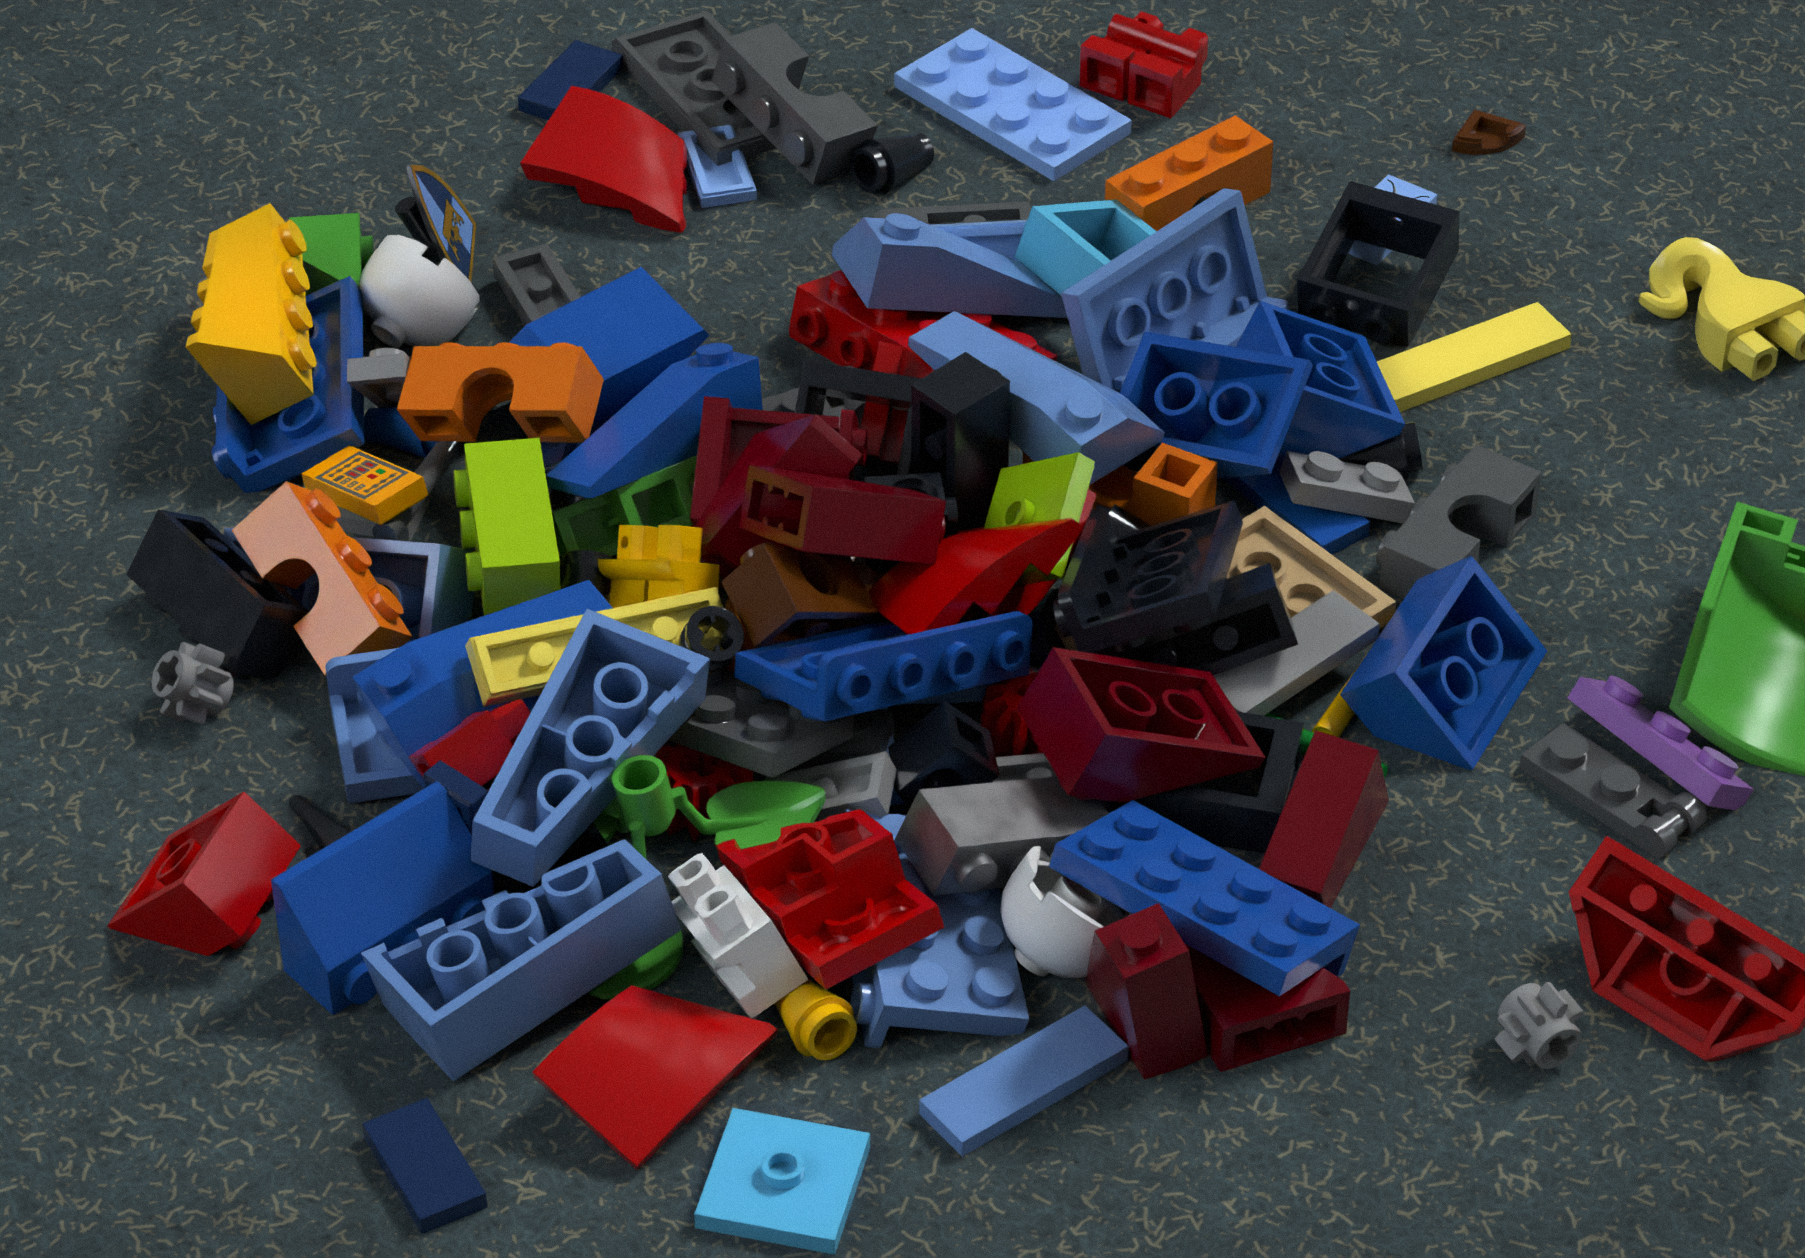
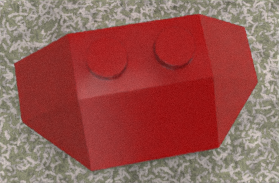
(1684, 958)

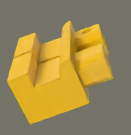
(657, 564)

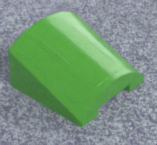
(1748, 646)

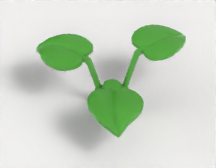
(742, 812)

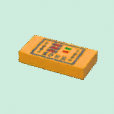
(366, 484)

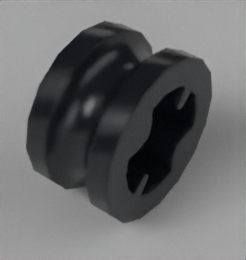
(725, 623)

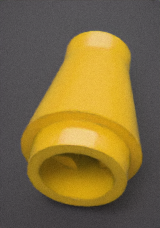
(818, 1021)

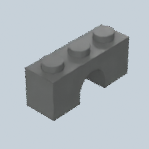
(763, 78)
(1476, 498)

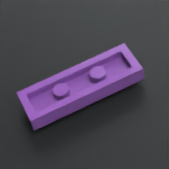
(1662, 741)

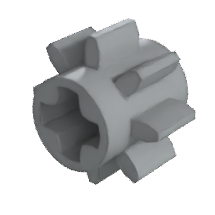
(192, 683)
(1539, 1025)

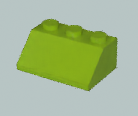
(507, 523)

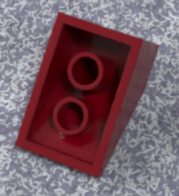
(1133, 726)

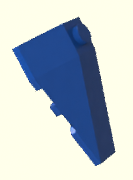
(659, 422)
(430, 681)

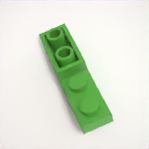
(649, 501)

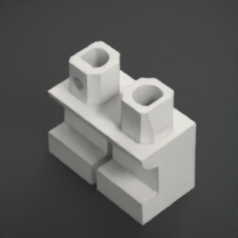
(734, 935)

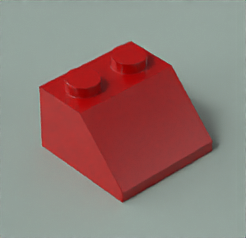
(209, 880)

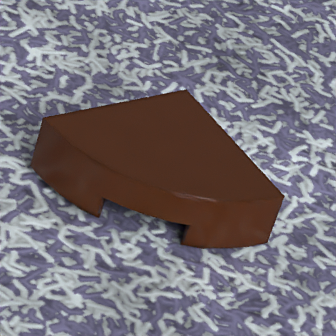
(1487, 132)

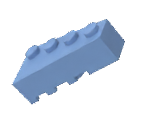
(605, 702)
(524, 957)

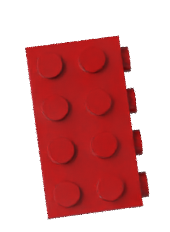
(841, 328)

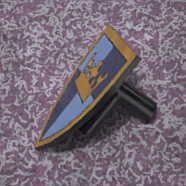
(438, 219)

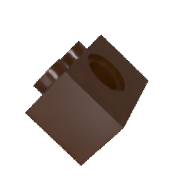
(796, 594)

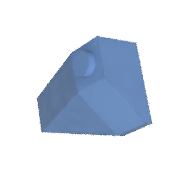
(923, 268)

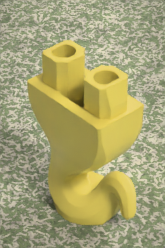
(1737, 315)

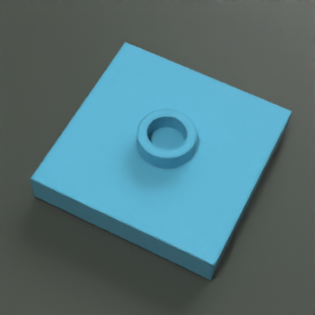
(782, 1181)

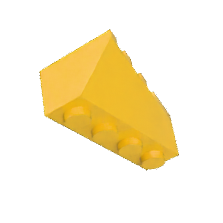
(255, 314)

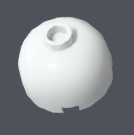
(413, 297)
(1052, 918)

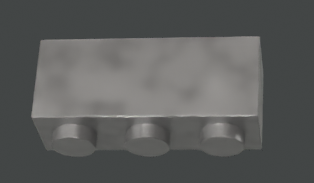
(981, 832)

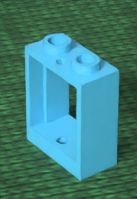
(1076, 239)

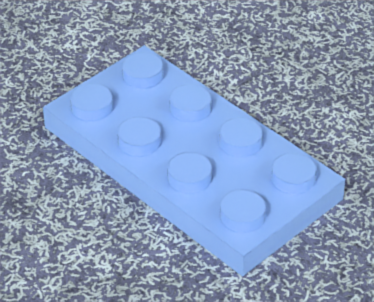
(1013, 104)

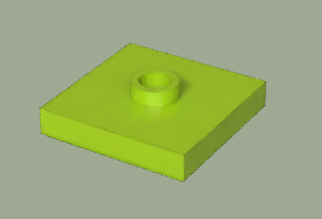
(1040, 493)

